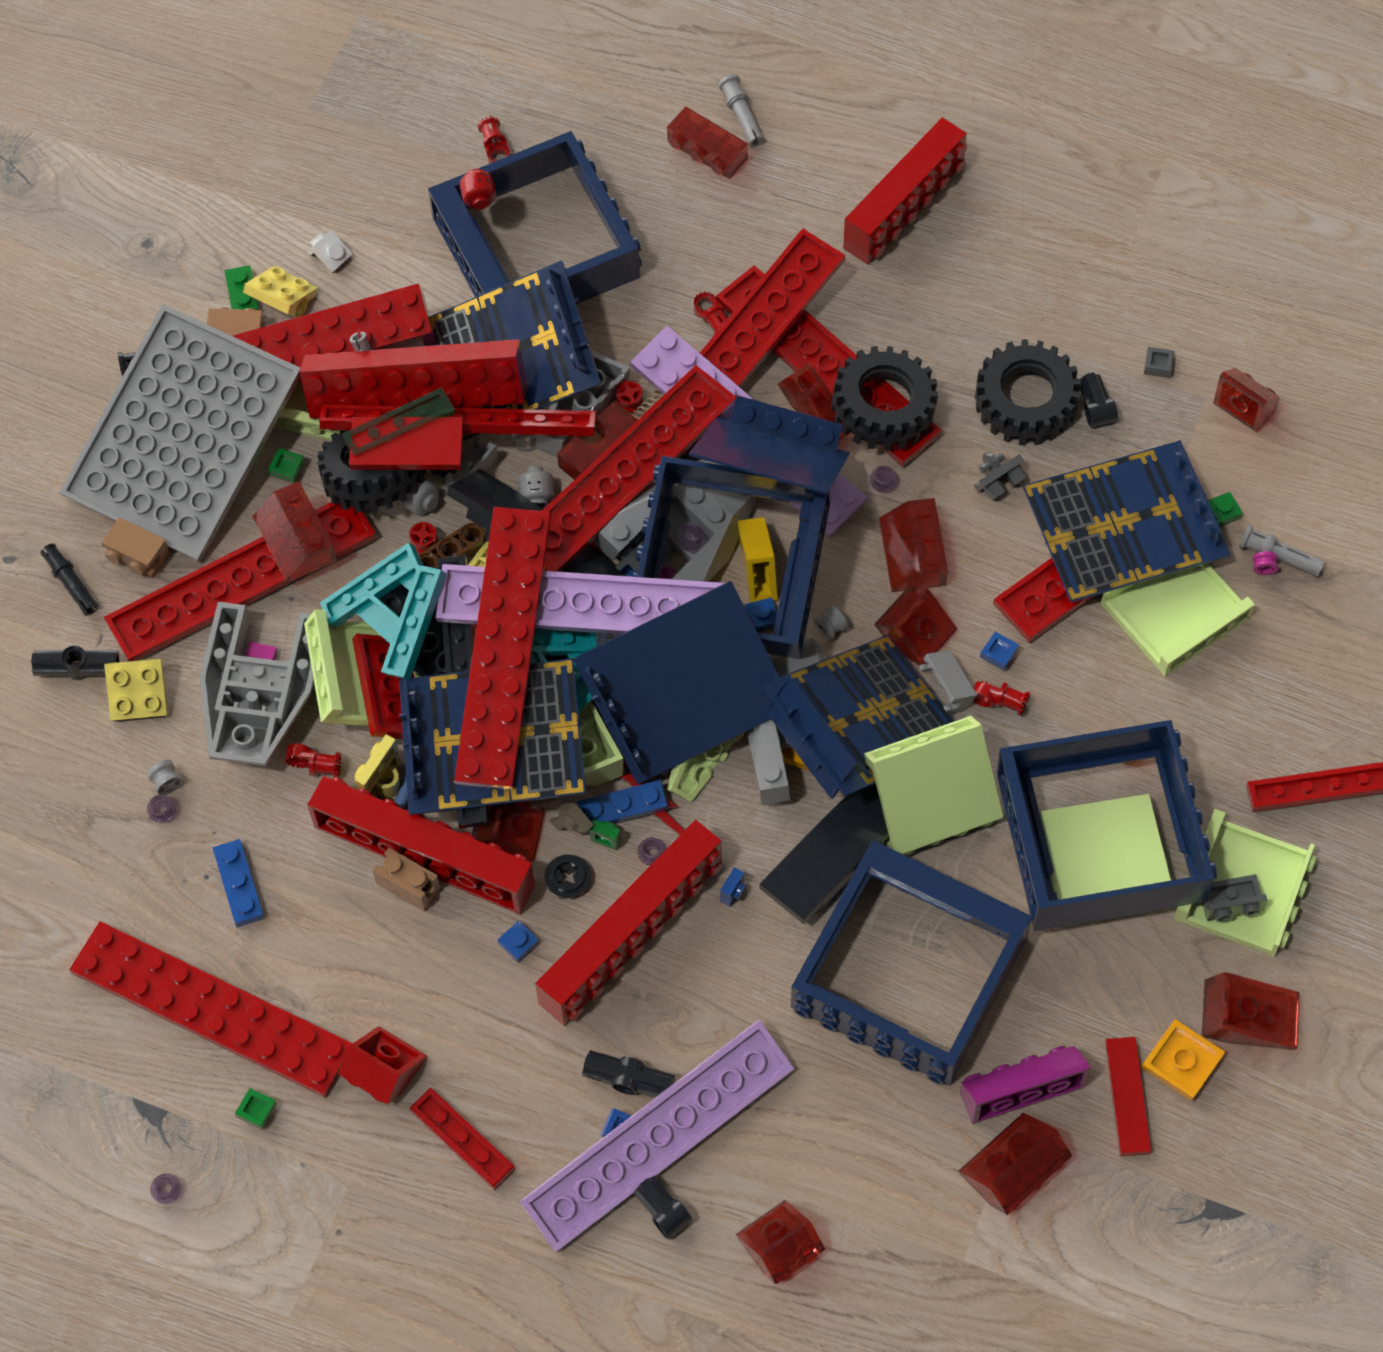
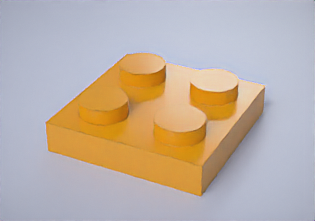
(1183, 1060)

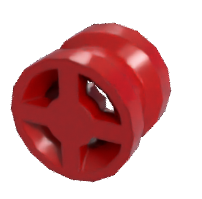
(633, 392)
(419, 533)

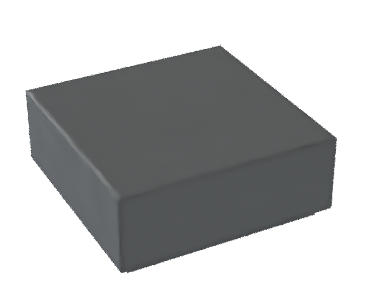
(1159, 362)

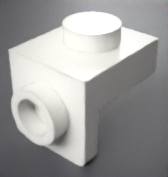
(329, 250)

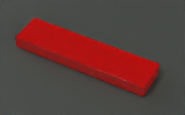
(1127, 1096)
(462, 1139)

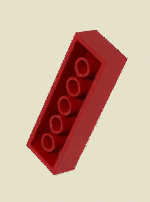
(905, 191)

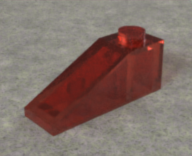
(809, 394)

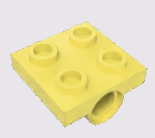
(281, 291)
(136, 689)
(381, 765)

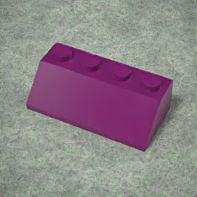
(1024, 1084)

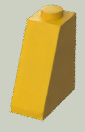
(757, 559)

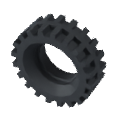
(1021, 421)
(875, 424)
(362, 487)

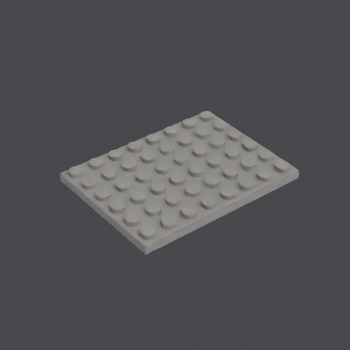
(181, 431)

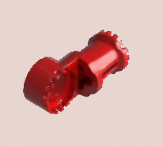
(500, 144)
(713, 315)
(991, 695)
(305, 757)

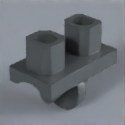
(991, 482)

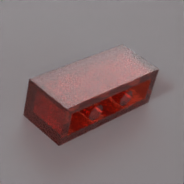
(707, 142)

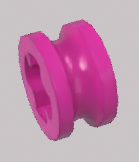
(1265, 563)

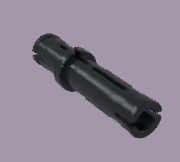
(64, 572)

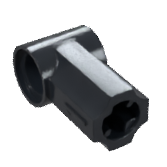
(1098, 406)
(666, 1213)

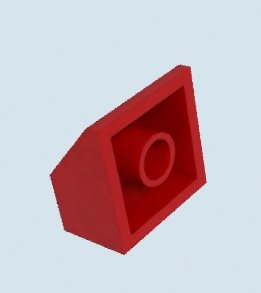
(381, 1064)

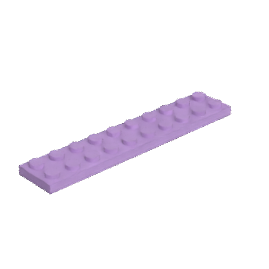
(671, 357)
(575, 599)
(656, 1135)

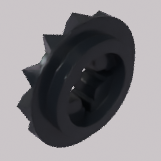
(567, 864)

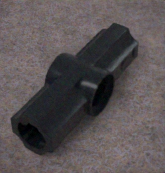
(59, 662)
(626, 1074)

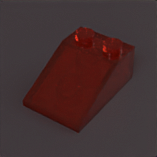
(1249, 1012)

